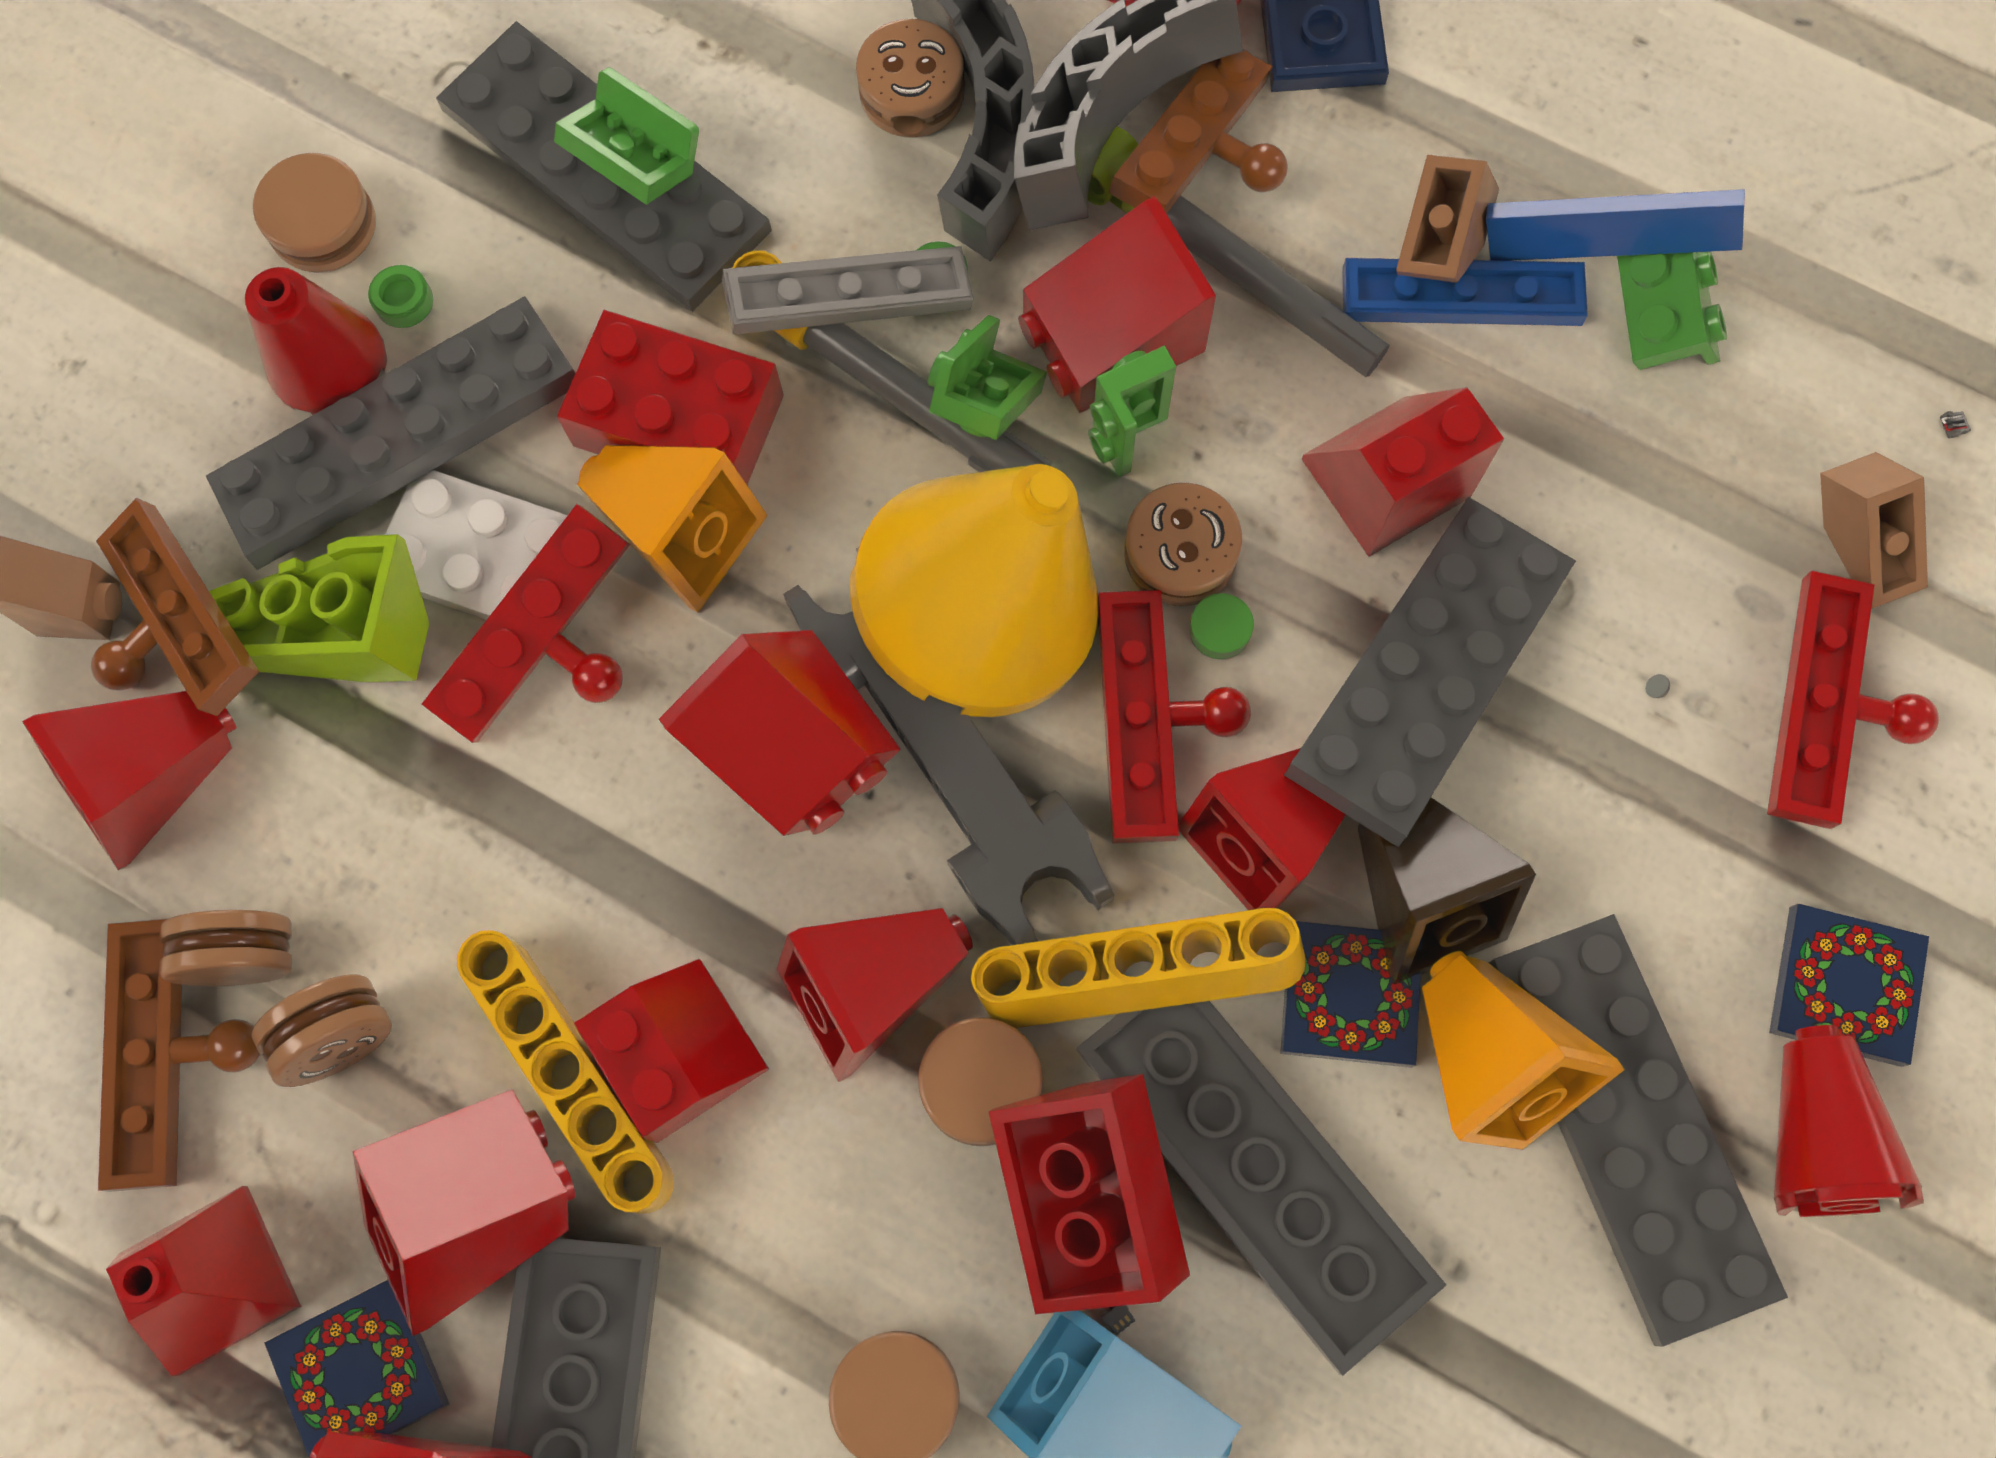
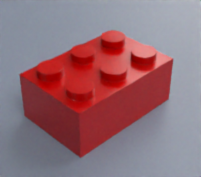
(669, 391)

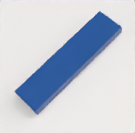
(1616, 225)
(1484, 294)

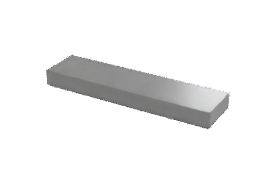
(846, 289)

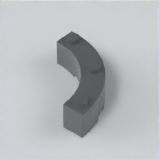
(1098, 83)
(981, 195)

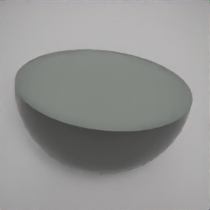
(1657, 686)

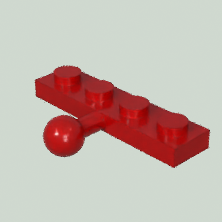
(530, 626)
(1826, 701)
(1141, 716)

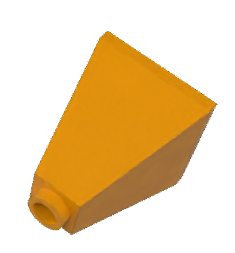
(677, 510)
(1506, 1056)

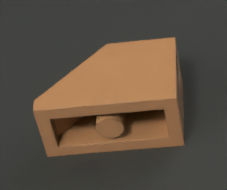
(1447, 218)
(1878, 524)
(56, 592)

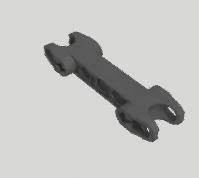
(1007, 836)

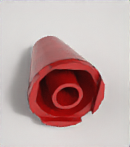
(311, 340)
(1836, 1133)

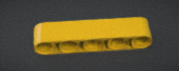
(1168, 981)
(541, 1050)

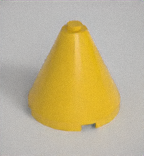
(979, 589)

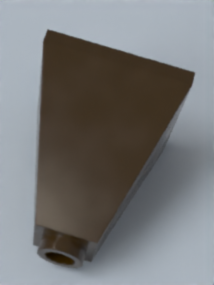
(1442, 885)

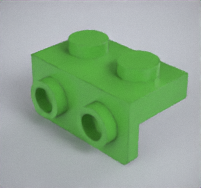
(630, 138)
(1671, 307)
(980, 385)
(1129, 401)

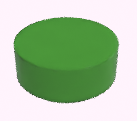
(400, 296)
(1221, 626)

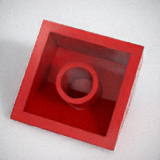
(671, 1048)

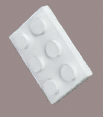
(469, 540)

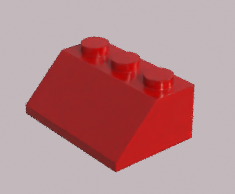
(1090, 1196)

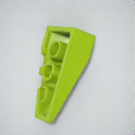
(334, 615)

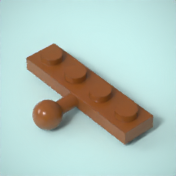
(1197, 128)
(175, 614)
(145, 1058)

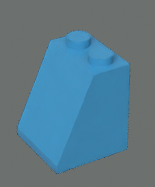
(1100, 1398)

